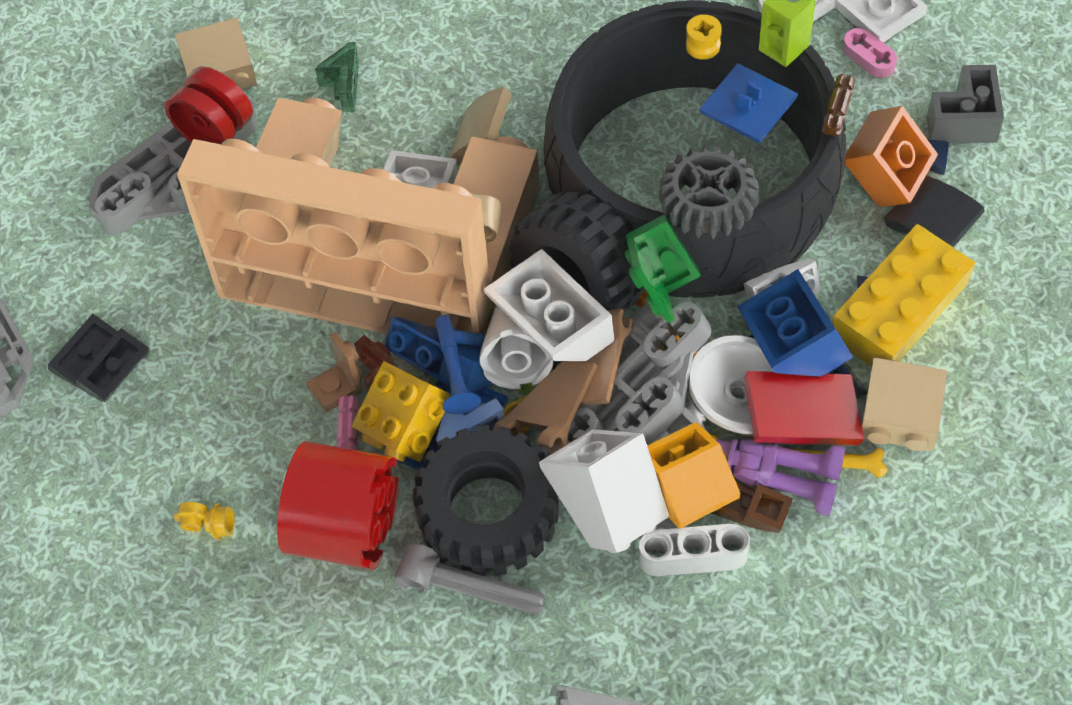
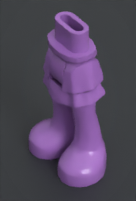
(758, 462)

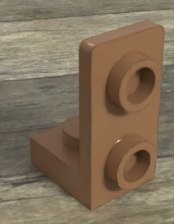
(340, 379)

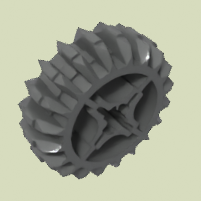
(708, 204)

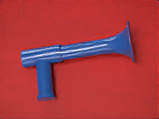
(460, 399)

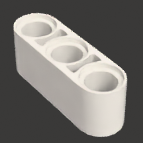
(707, 538)

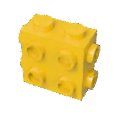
(400, 413)

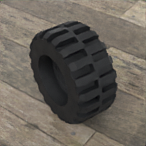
(584, 242)
(478, 457)

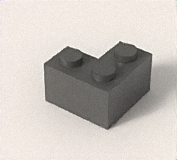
(971, 112)

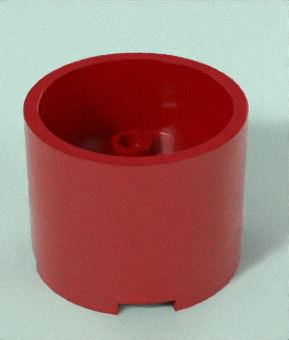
(337, 505)

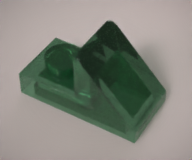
(341, 72)

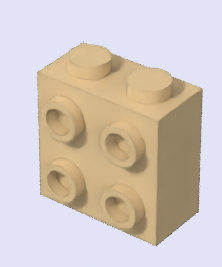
(220, 48)
(903, 404)

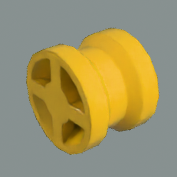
(699, 45)

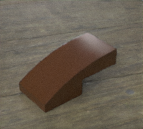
(757, 508)

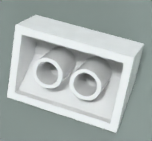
(553, 309)

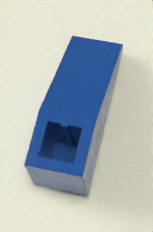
(421, 348)

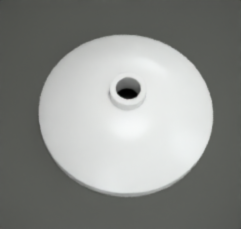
(719, 373)

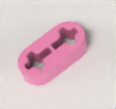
(871, 51)

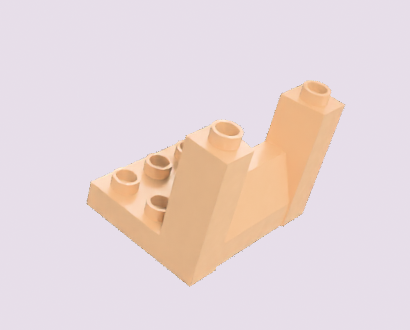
(349, 243)

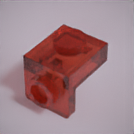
(372, 356)

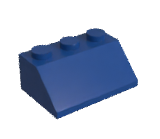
(794, 329)

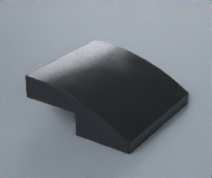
(938, 209)
(98, 358)

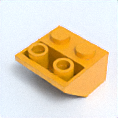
(692, 474)

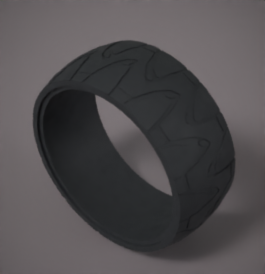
(649, 54)

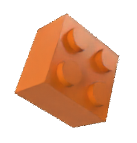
(890, 156)

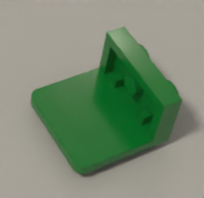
(659, 264)

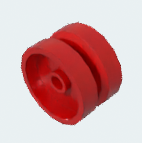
(208, 107)

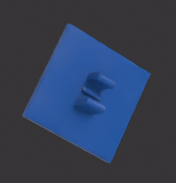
(748, 103)

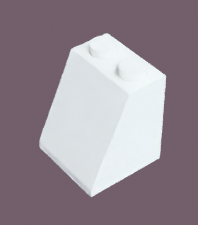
(608, 487)

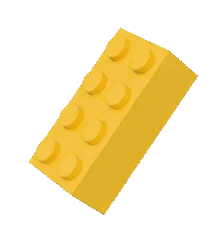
(902, 297)

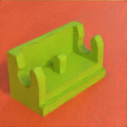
(786, 29)

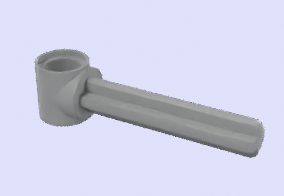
(422, 569)

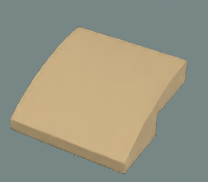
(481, 120)

